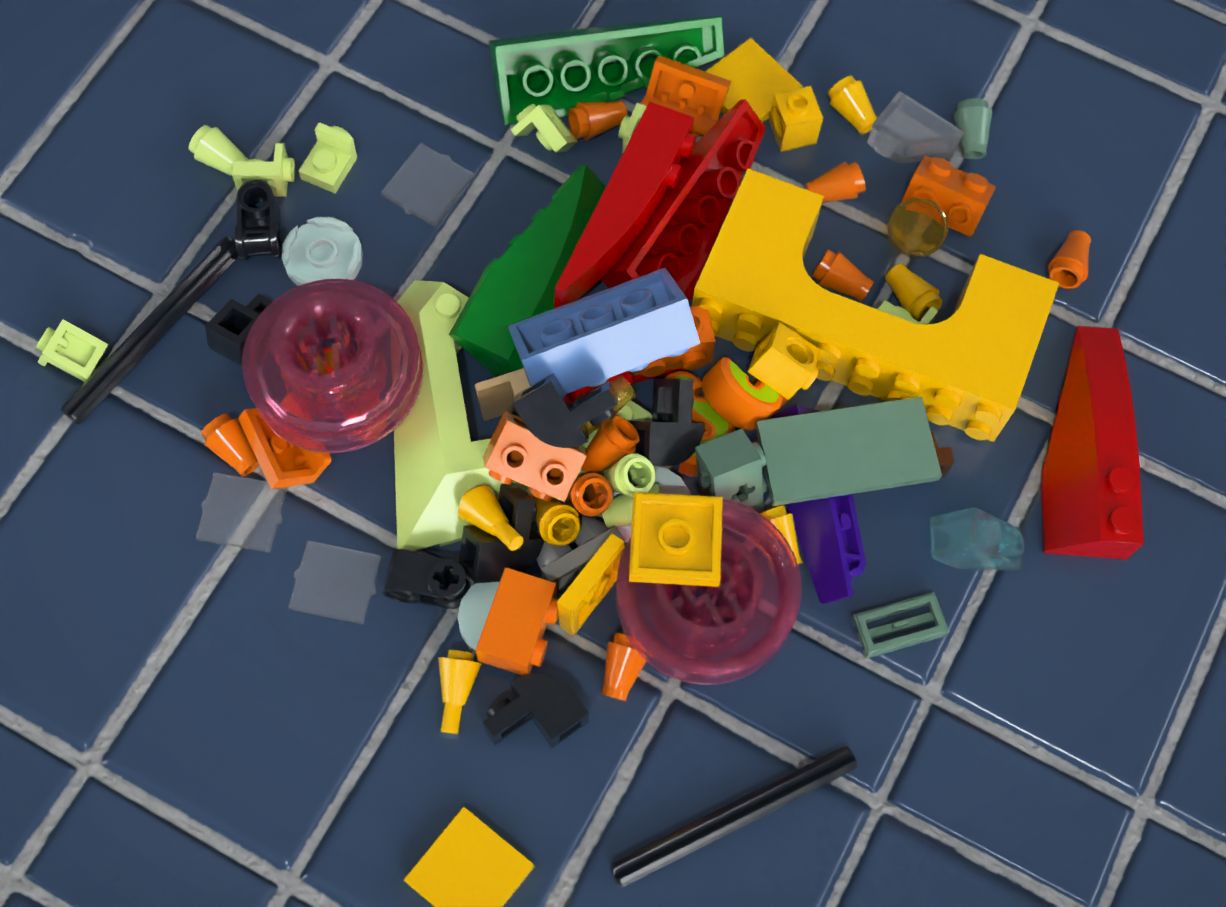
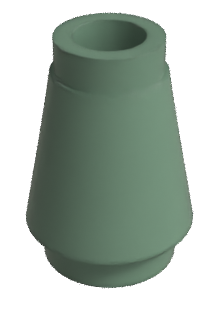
(975, 120)

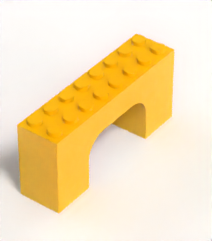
(961, 367)

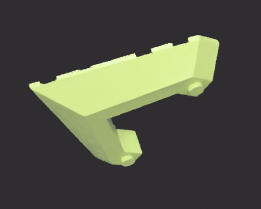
(433, 442)

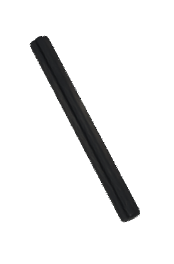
(150, 331)
(733, 816)

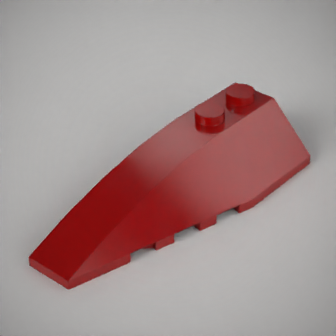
(629, 199)
(695, 210)
(1093, 455)

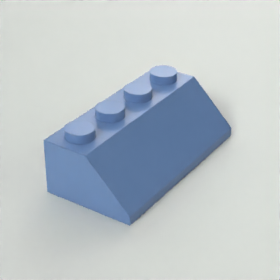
(607, 333)

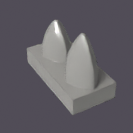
(563, 563)

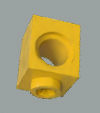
(795, 118)
(785, 361)

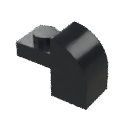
(231, 325)
(557, 420)
(670, 434)
(486, 555)
(545, 702)

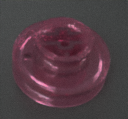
(366, 390)
(737, 634)

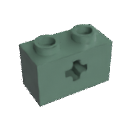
(732, 470)

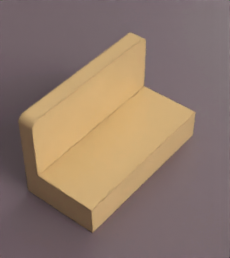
(499, 393)

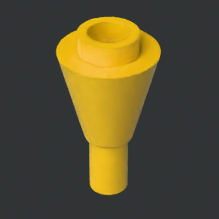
(482, 509)
(457, 679)

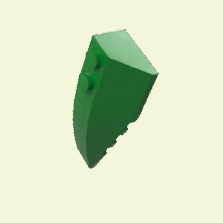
(595, 61)
(526, 274)

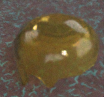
(917, 227)

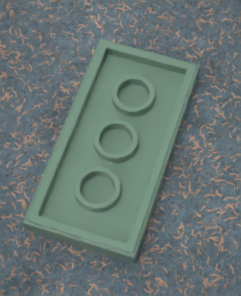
(847, 451)

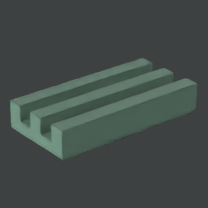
(866, 636)

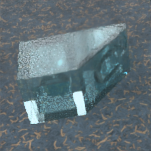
(976, 541)

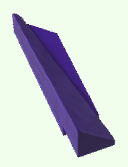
(828, 537)

